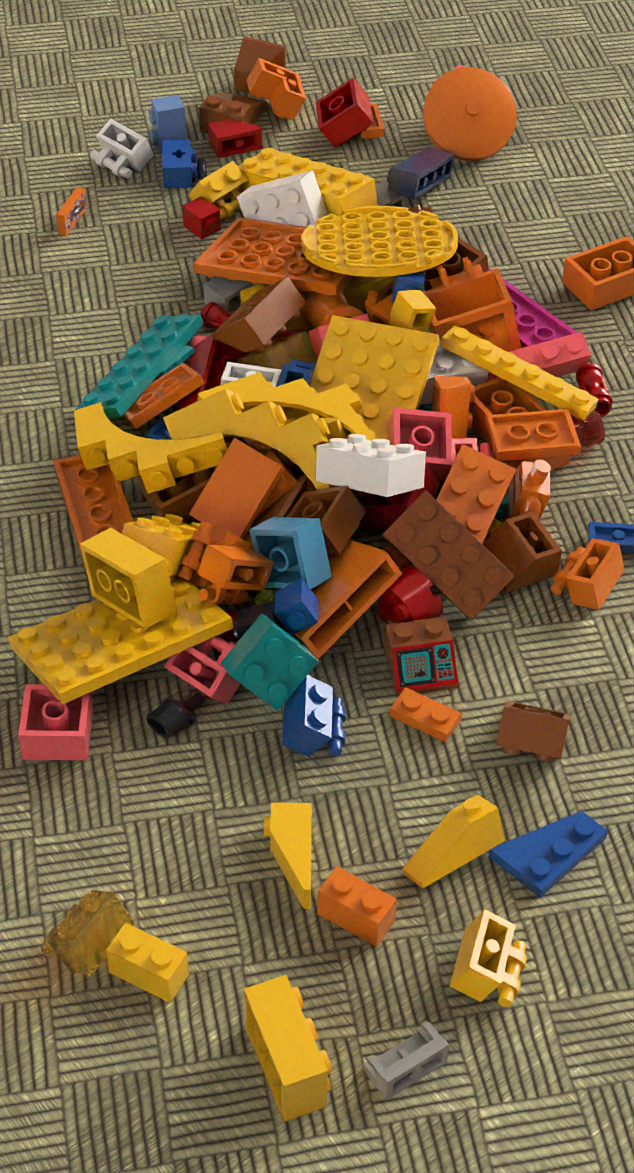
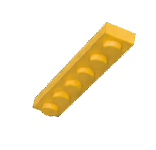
(519, 372)

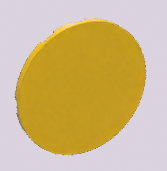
(379, 241)

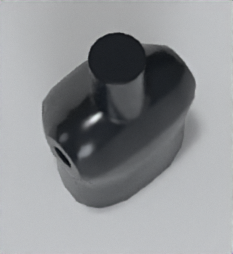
(174, 715)

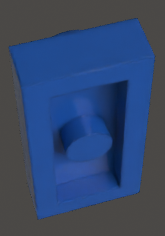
(614, 533)

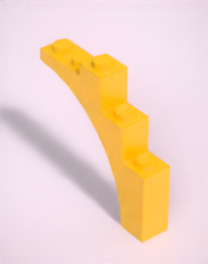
(299, 400)
(262, 423)
(131, 455)

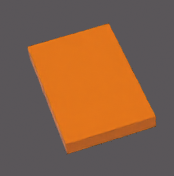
(163, 394)
(532, 435)
(237, 489)

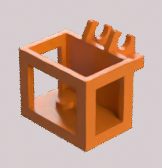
(476, 303)

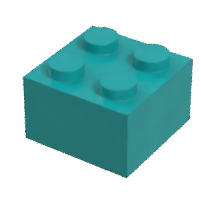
(269, 662)

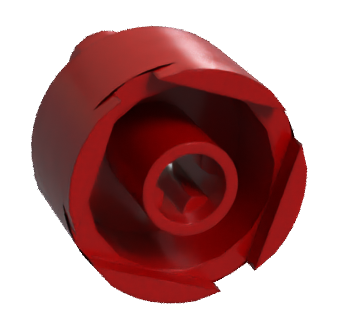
(409, 598)

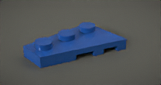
(549, 852)

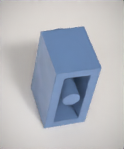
(167, 120)

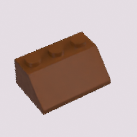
(261, 317)

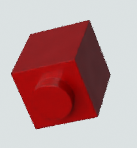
(201, 217)

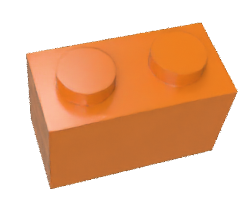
(356, 906)

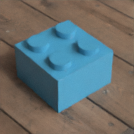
(295, 548)

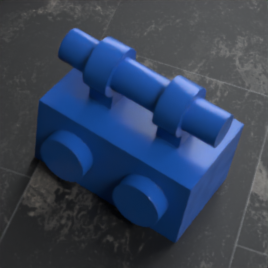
(313, 719)

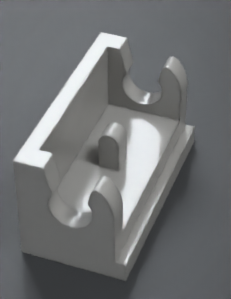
(407, 1061)

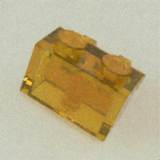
(87, 932)

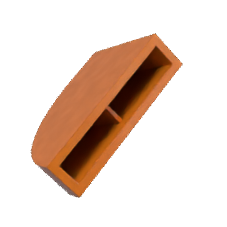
(357, 581)

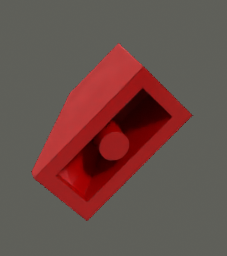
(233, 137)

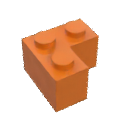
(279, 86)

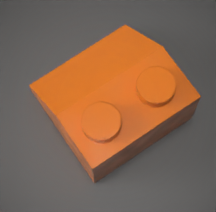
(453, 396)

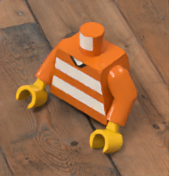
(527, 491)

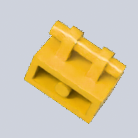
(221, 186)
(483, 959)

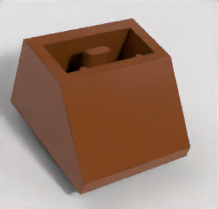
(525, 550)

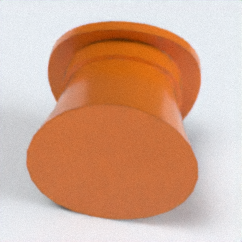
(320, 308)

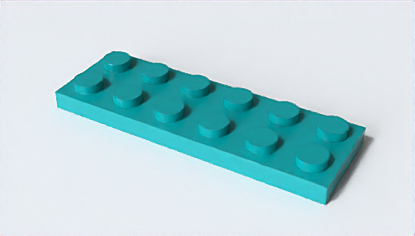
(142, 363)

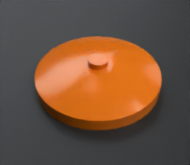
(469, 114)

